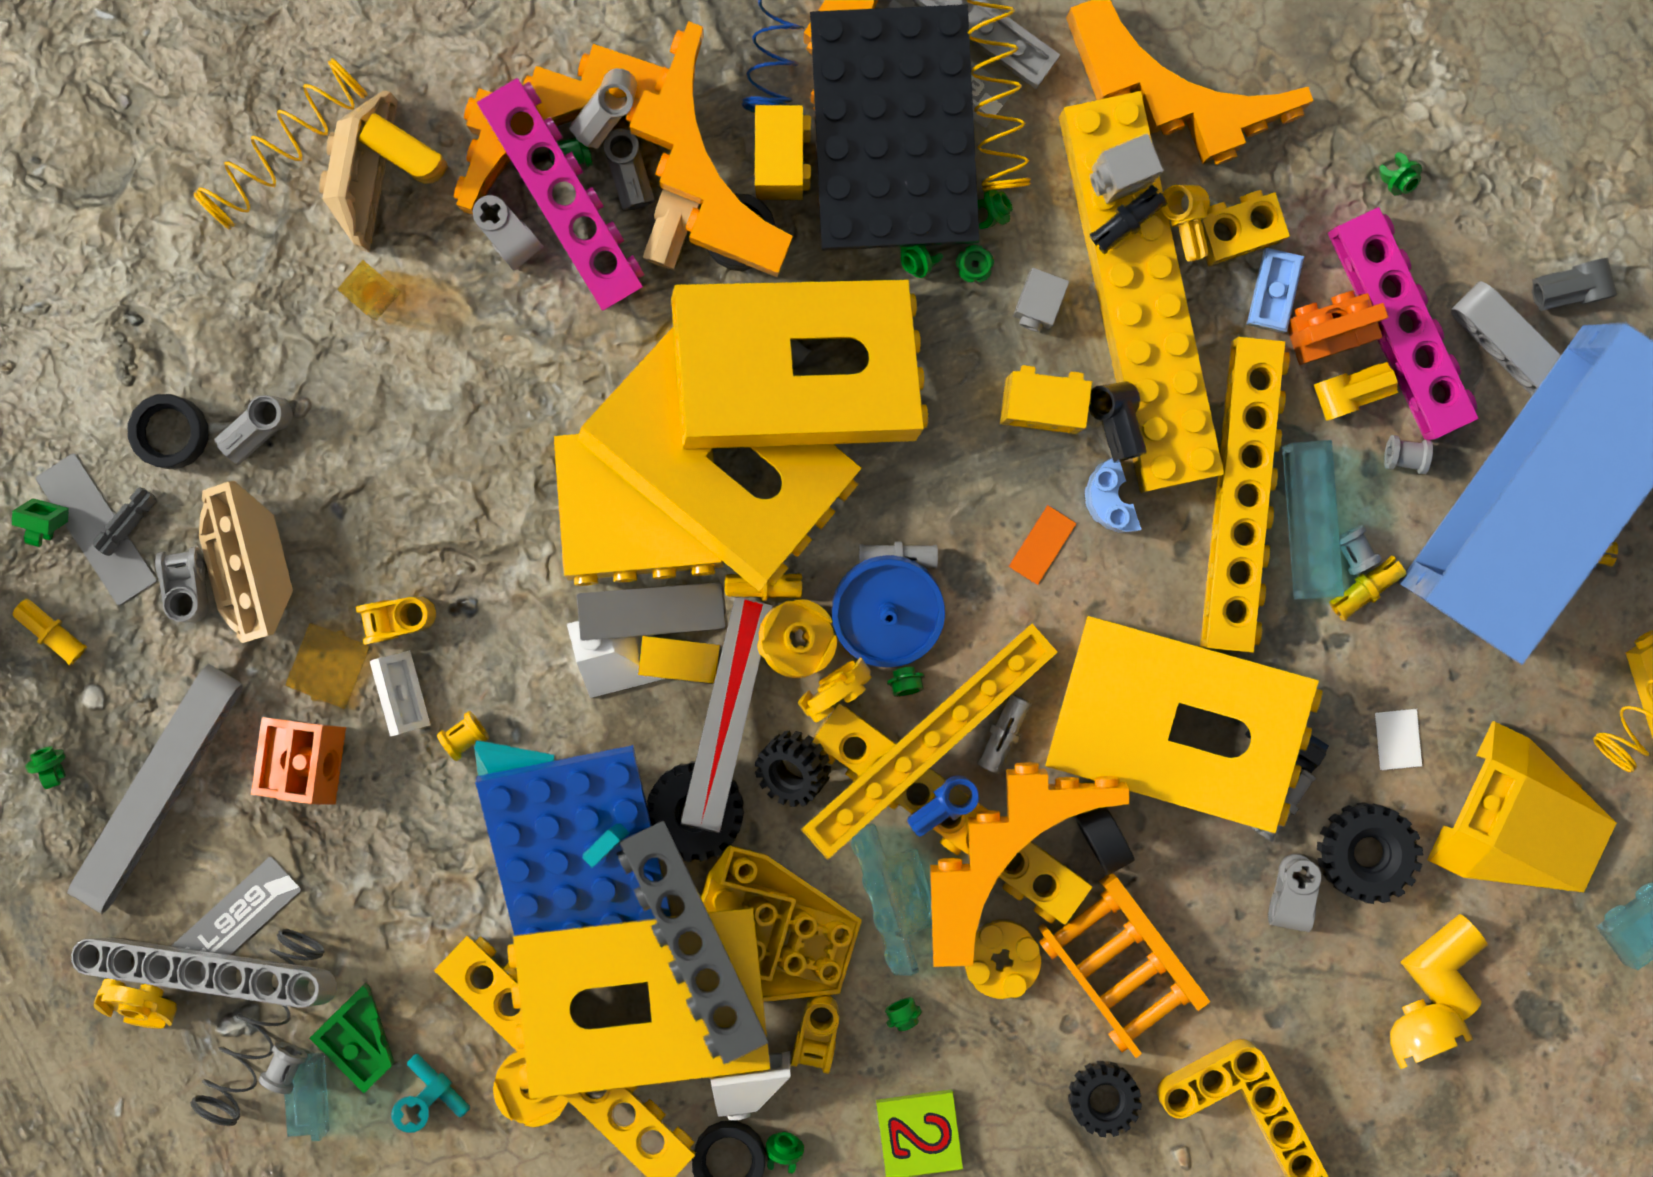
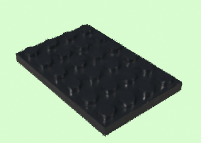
(894, 127)

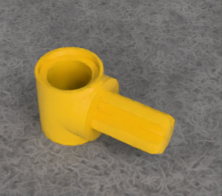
(1190, 221)

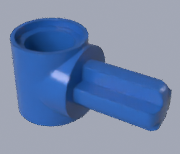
(941, 808)

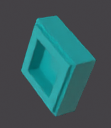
(605, 844)

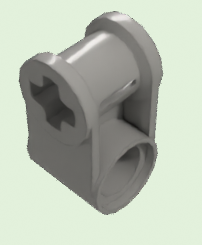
(509, 235)
(183, 581)
(1293, 900)

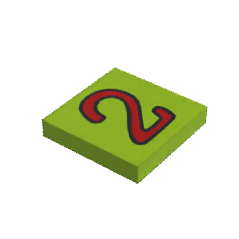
(919, 1134)

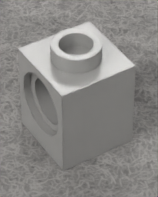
(1040, 300)

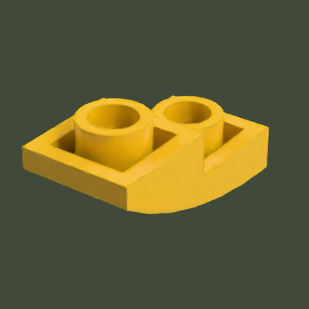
(678, 659)

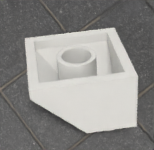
(608, 663)
(747, 1092)

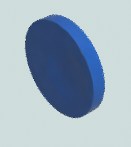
(888, 611)

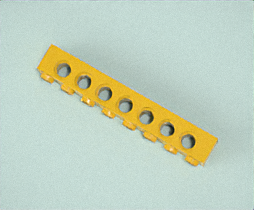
(1273, 362)
(1067, 887)
(676, 1153)

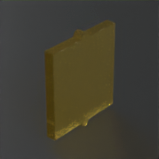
(327, 665)

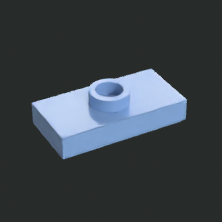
(1275, 290)

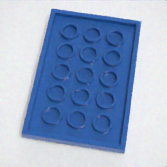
(544, 823)

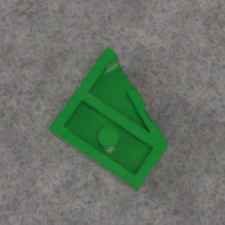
(356, 1040)

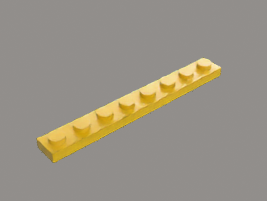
(928, 741)

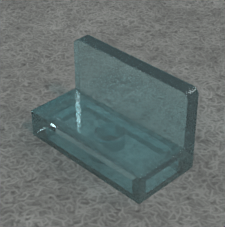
(308, 1102)

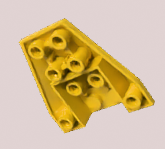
(1524, 821)
(798, 929)

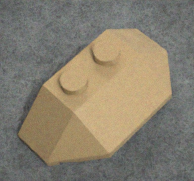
(356, 172)
(244, 561)

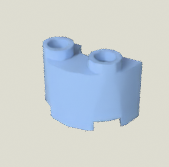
(1104, 502)

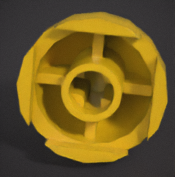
(1426, 1031)

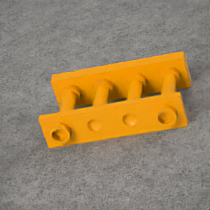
(1136, 930)

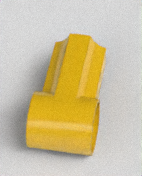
(1348, 392)

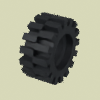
(781, 780)
(1111, 1121)

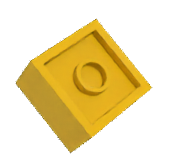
(779, 152)
(1046, 401)

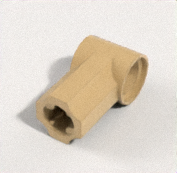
(669, 230)

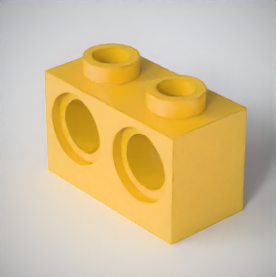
(1244, 235)

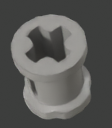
(1408, 454)
(1358, 550)
(283, 1068)

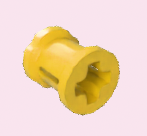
(462, 736)

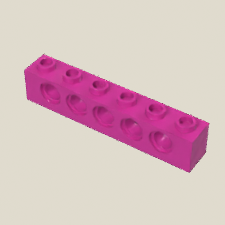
(499, 110)
(1399, 346)

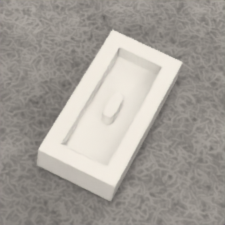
(400, 693)

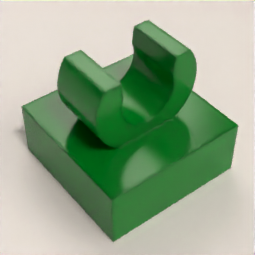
(39, 520)

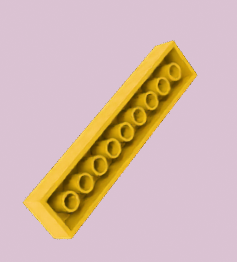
(1143, 306)

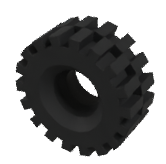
(692, 843)
(1398, 856)

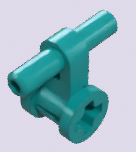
(437, 1086)

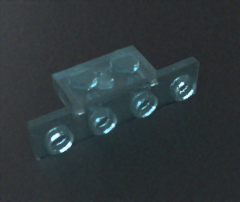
(897, 896)

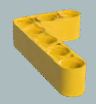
(1248, 1081)

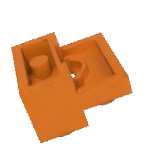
(1319, 335)
(298, 761)

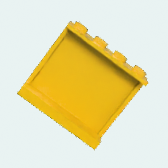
(615, 528)

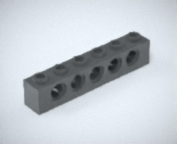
(747, 1031)

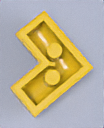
(403, 150)
(1437, 961)

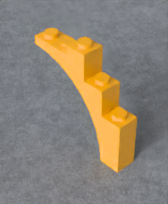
(561, 100)
(1214, 118)
(670, 121)
(994, 840)

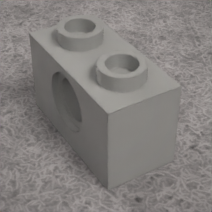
(1125, 169)

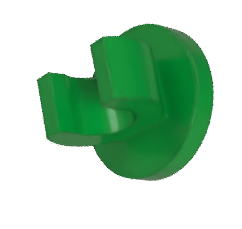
(1405, 178)
(997, 206)
(918, 261)
(48, 766)
(785, 1150)

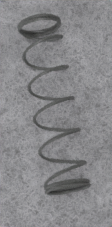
(311, 955)

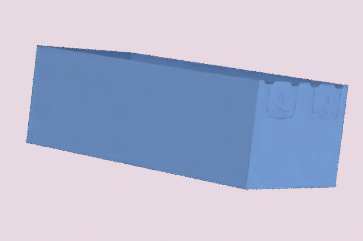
(1547, 495)

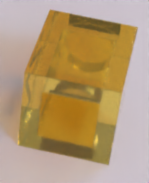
(369, 290)

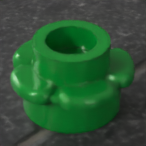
(978, 254)
(906, 682)
(903, 1014)

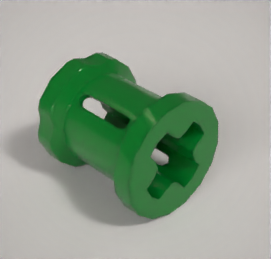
(579, 150)

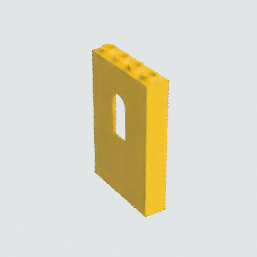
(739, 367)
(642, 442)
(1124, 709)
(669, 1049)

